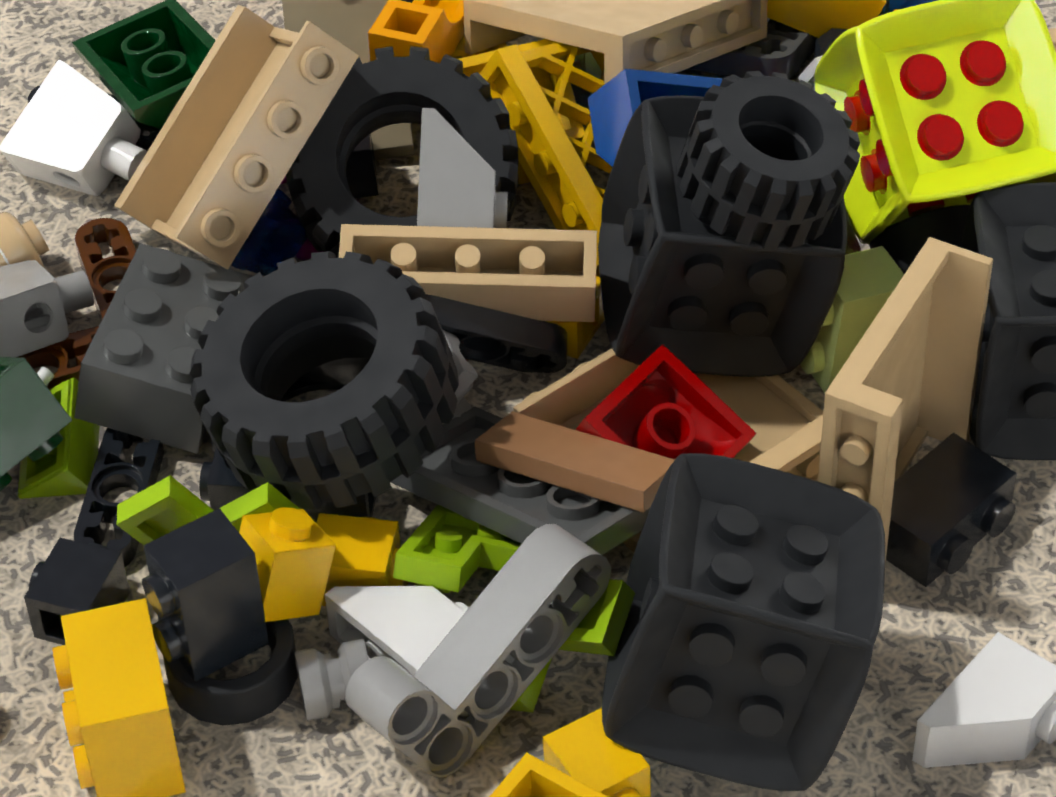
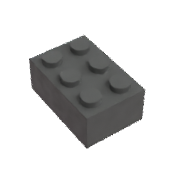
(144, 348)

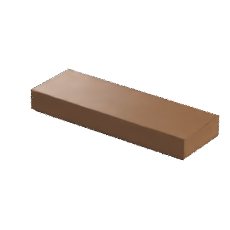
(573, 460)

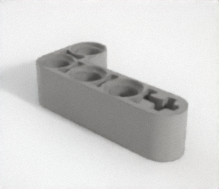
(486, 657)

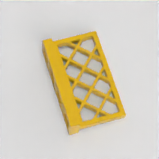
(545, 151)

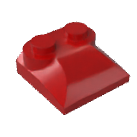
(668, 413)

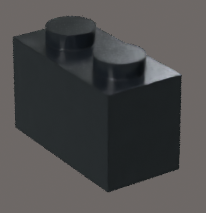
(947, 508)
(205, 595)

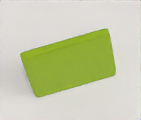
(71, 463)

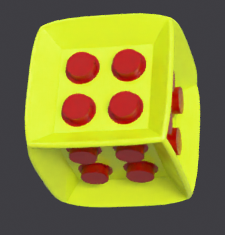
(943, 105)

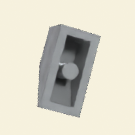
(455, 181)

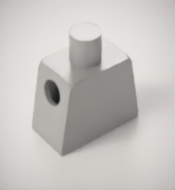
(36, 305)

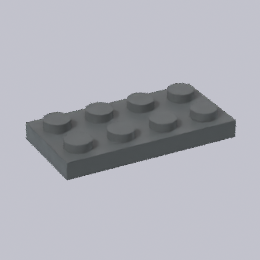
(508, 500)

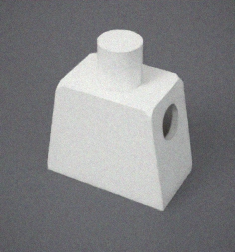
(73, 135)

